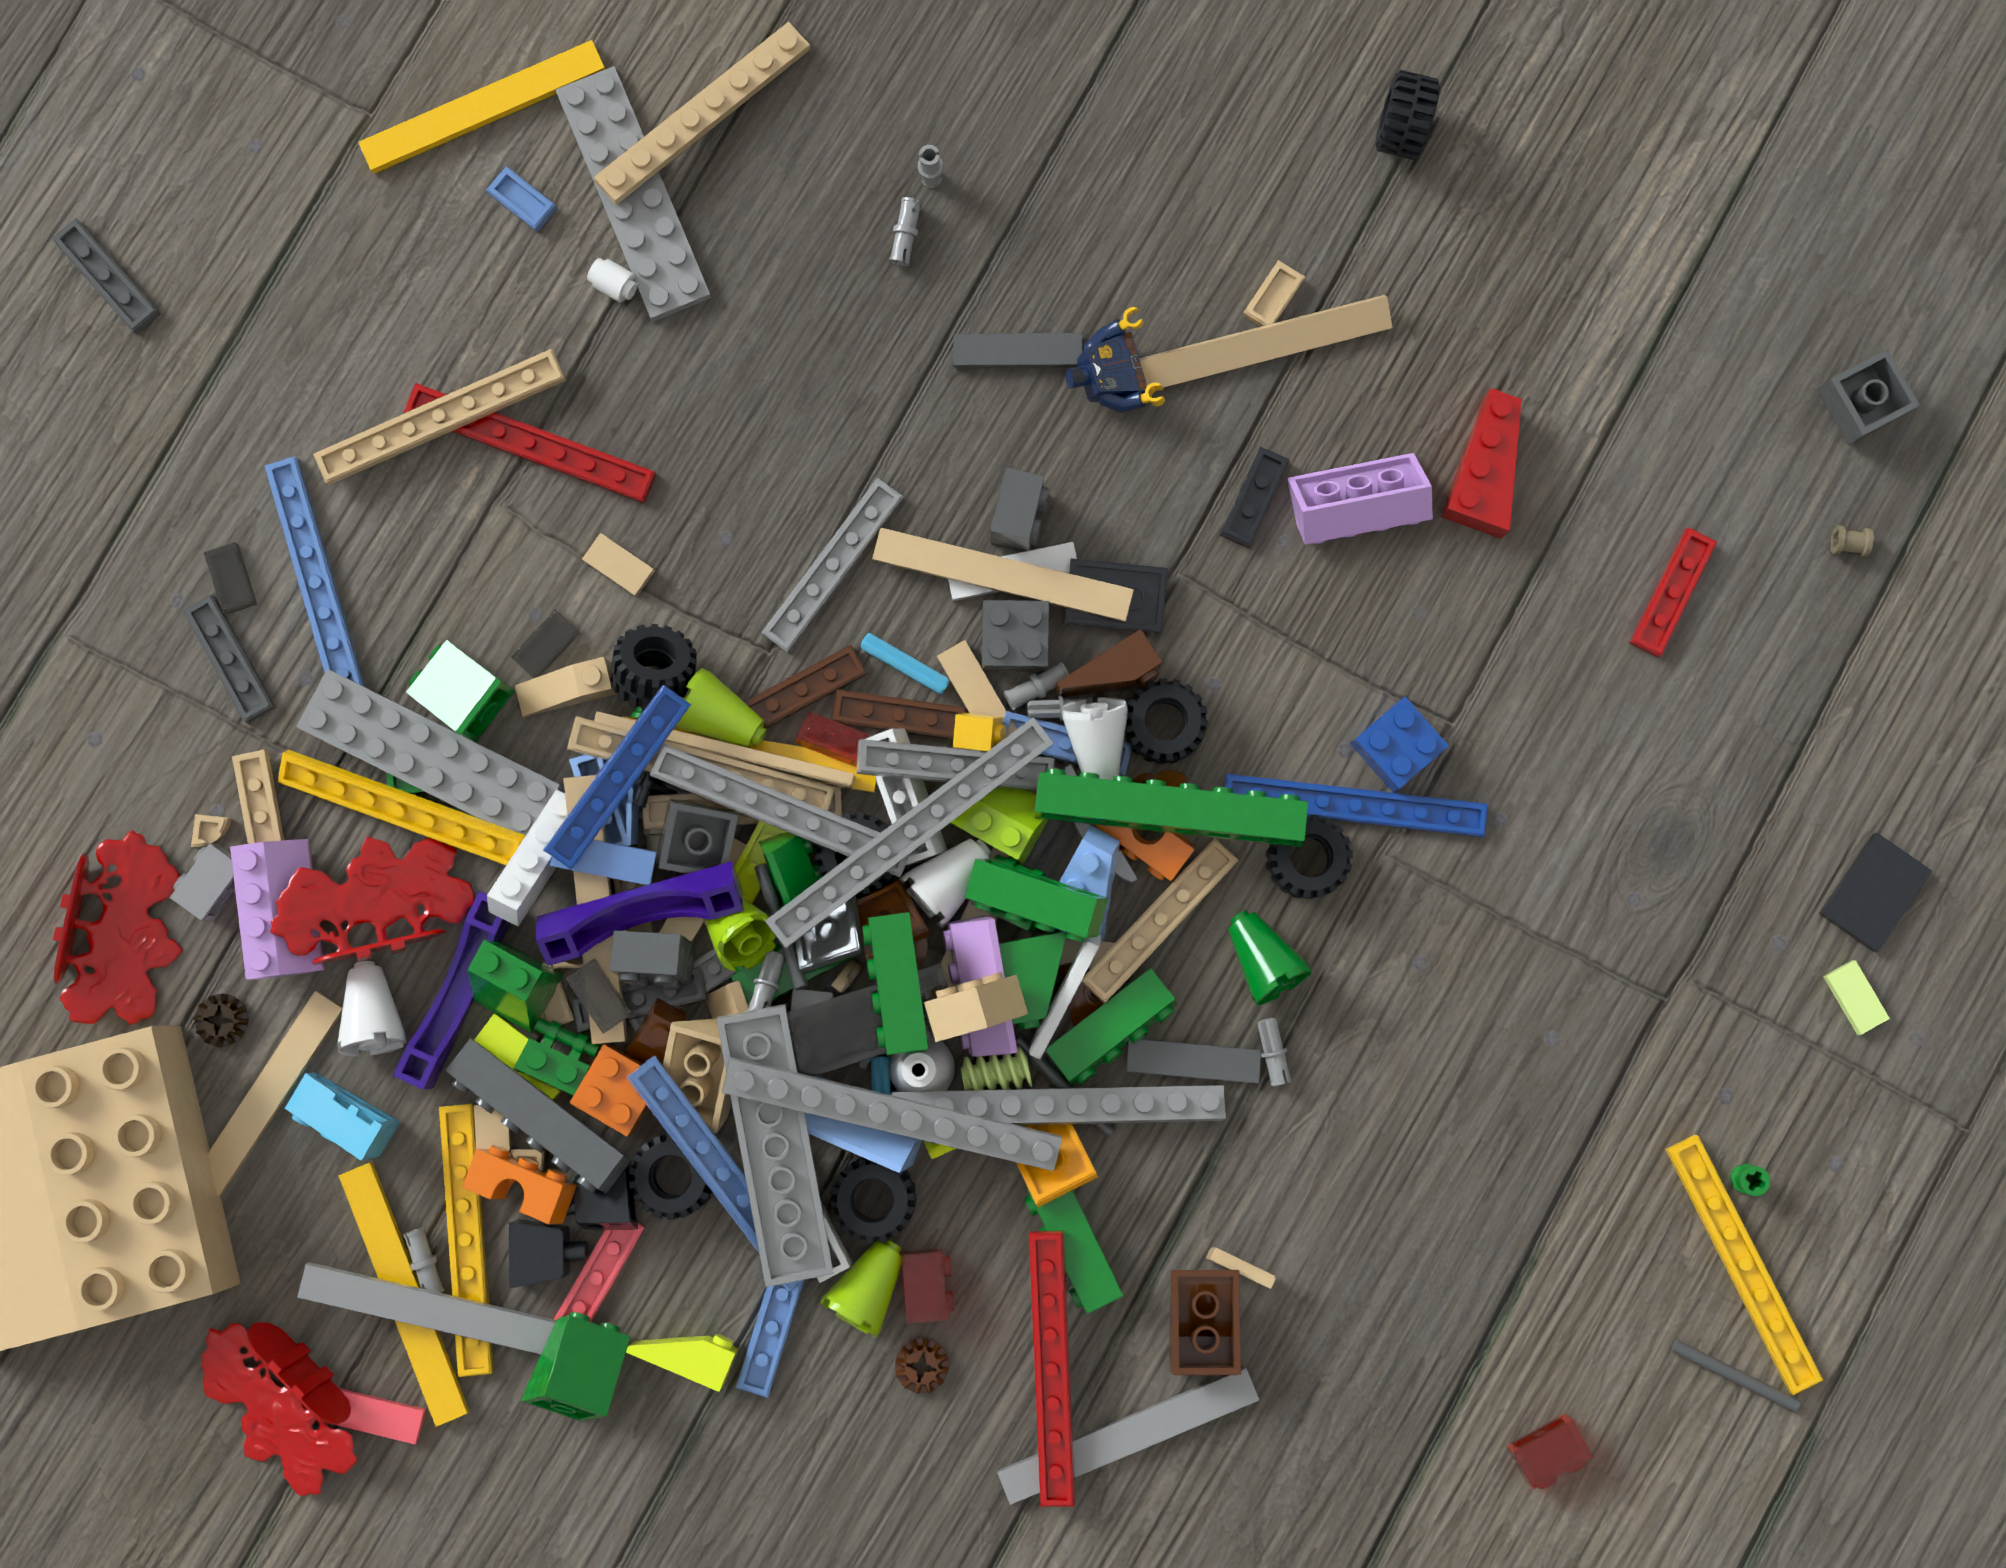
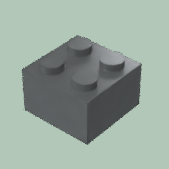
(1868, 396)
(1017, 510)
(1015, 636)
(695, 837)
(653, 958)

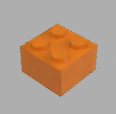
(608, 1093)

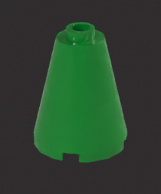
(1265, 958)

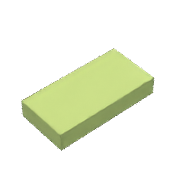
(1856, 997)

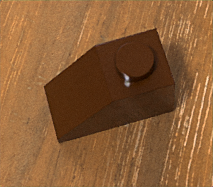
(654, 1032)

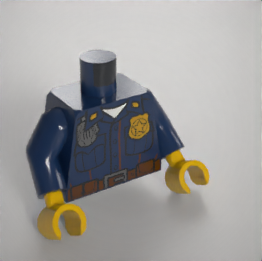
(1112, 369)

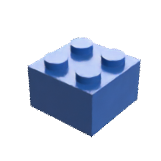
(1399, 744)

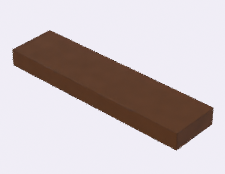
(807, 686)
(895, 713)

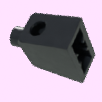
(605, 1210)
(541, 1252)

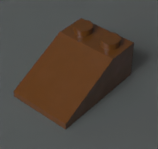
(1117, 669)
(1205, 1322)

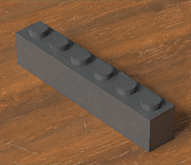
(538, 1116)

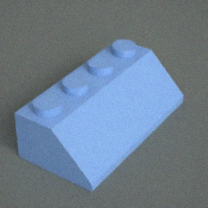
(879, 1146)

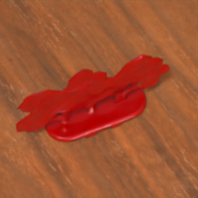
(376, 893)
(123, 939)
(275, 1414)

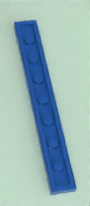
(1374, 806)

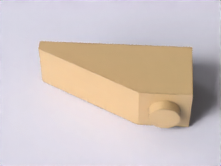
(566, 687)

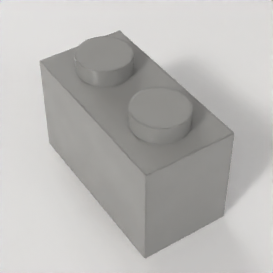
(207, 883)

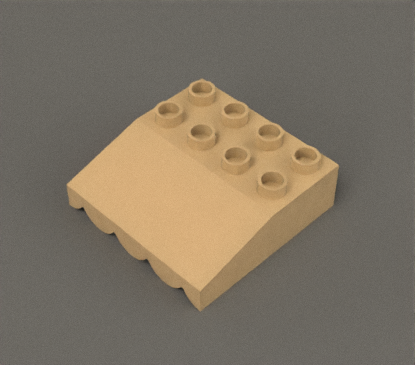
(105, 1187)

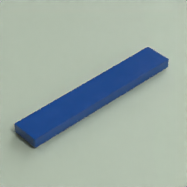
(616, 777)

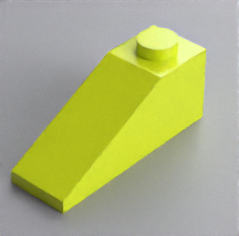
(695, 1358)

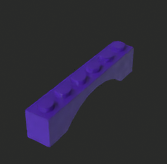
(578, 928)
(440, 1028)

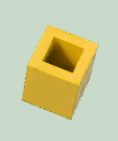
(978, 731)

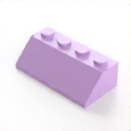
(1360, 498)
(259, 878)
(975, 956)

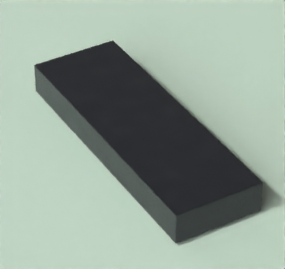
(1254, 497)

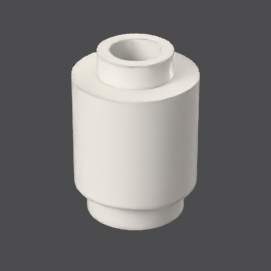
(612, 280)

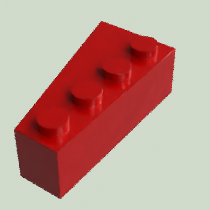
(1486, 473)

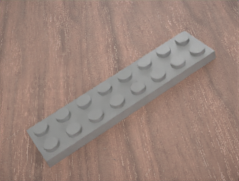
(645, 218)
(426, 754)
(776, 1155)

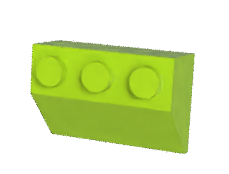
(1004, 821)

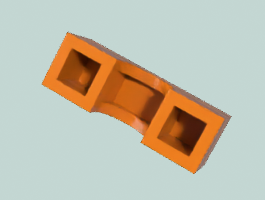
(1162, 855)
(545, 1193)

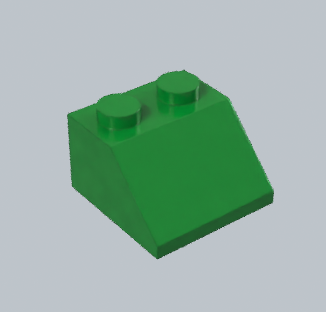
(789, 864)

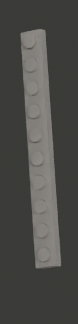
(908, 832)
(1083, 1104)
(891, 1114)

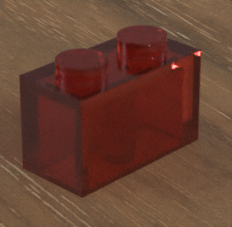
(926, 1285)
(1550, 1452)

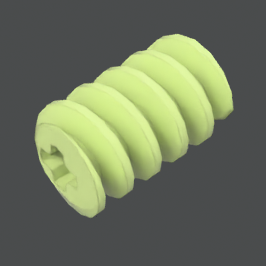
(996, 1072)

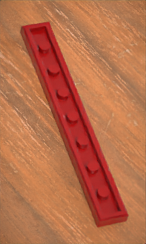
(549, 450)
(1052, 1369)

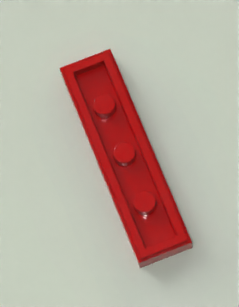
(1673, 592)

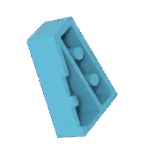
(341, 1116)

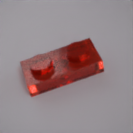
(830, 738)

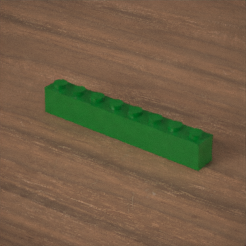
(1171, 809)

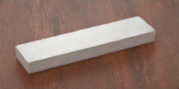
(1051, 557)
(1064, 996)

